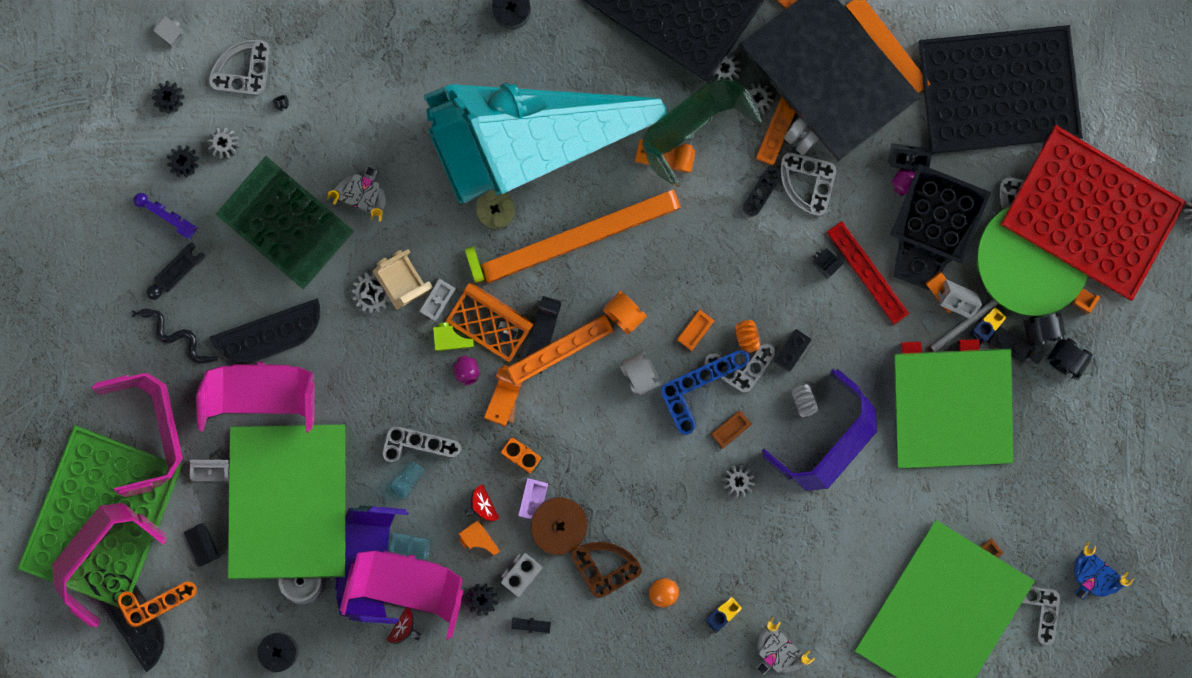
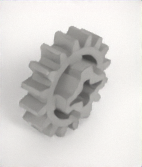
(364, 295)

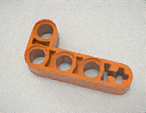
(162, 606)

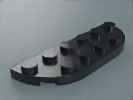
(269, 334)
(146, 640)

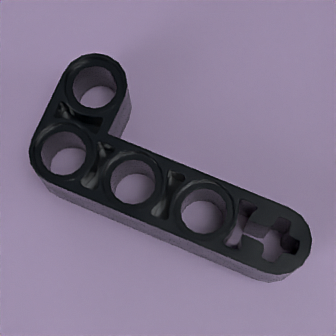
(545, 324)

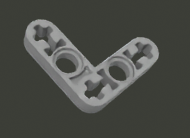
(746, 374)
(1046, 607)

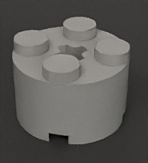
(641, 373)

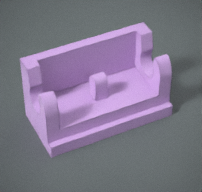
(533, 496)

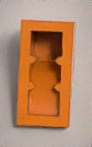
(476, 536)

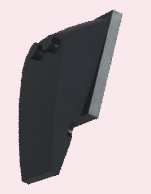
(935, 224)

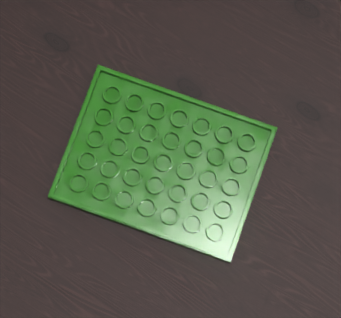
(83, 483)
(287, 502)
(944, 610)

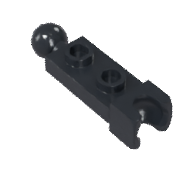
(175, 271)

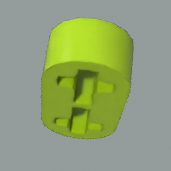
(474, 264)

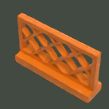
(499, 308)

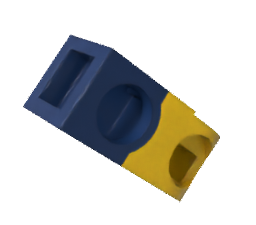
(988, 325)
(723, 614)

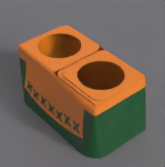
(522, 453)

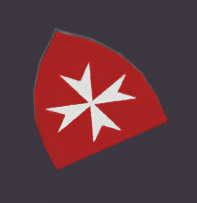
(482, 505)
(404, 628)

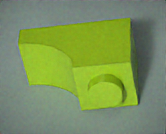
(447, 339)

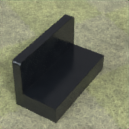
(201, 544)

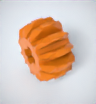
(748, 336)

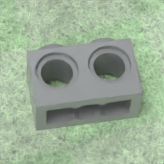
(525, 577)

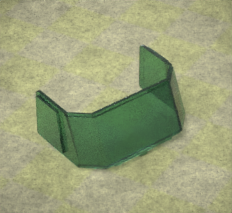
(691, 116)

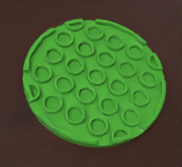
(1022, 274)

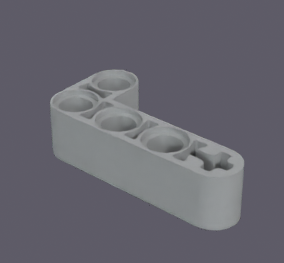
(423, 445)

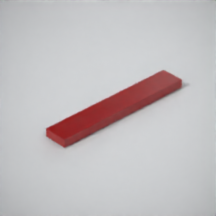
(867, 273)

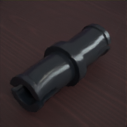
(531, 625)

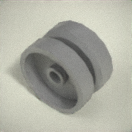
(801, 130)
(301, 593)

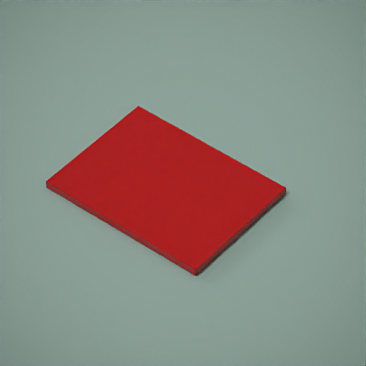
(1093, 213)

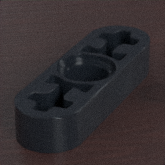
(774, 182)

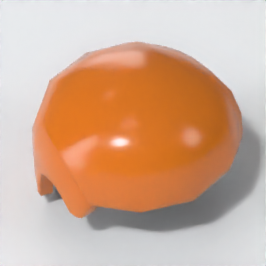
(664, 592)

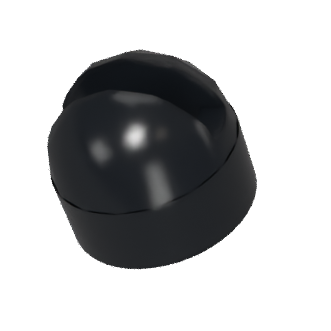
(280, 102)

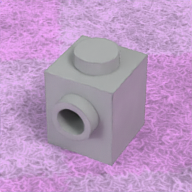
(169, 30)

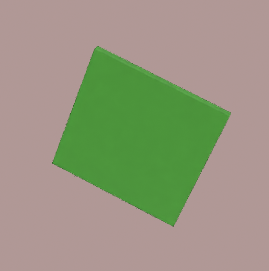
(954, 408)

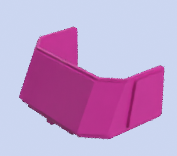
(256, 390)
(165, 423)
(85, 542)
(405, 583)

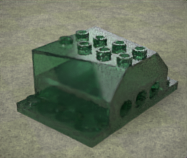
(284, 222)

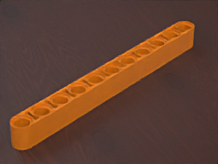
(580, 236)

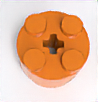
(625, 312)

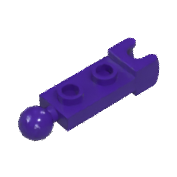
(184, 227)

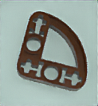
(598, 578)

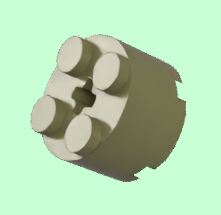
(498, 220)

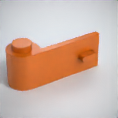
(679, 158)
(502, 399)

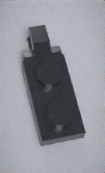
(1019, 348)

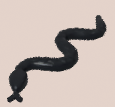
(174, 337)

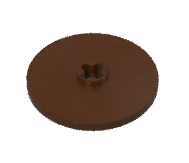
(573, 526)

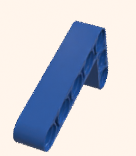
(695, 375)

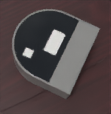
(504, 335)

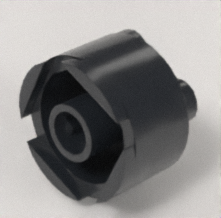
(511, 20)
(1044, 328)
(1069, 358)
(267, 649)

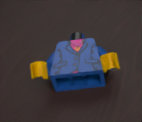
(1096, 575)

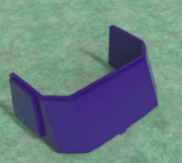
(842, 452)
(366, 531)

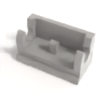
(436, 299)
(959, 299)
(209, 470)

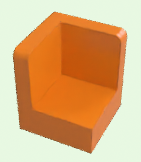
(1085, 301)

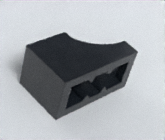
(827, 262)

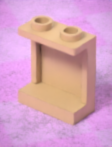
(400, 279)

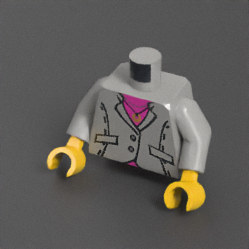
(361, 193)
(779, 651)

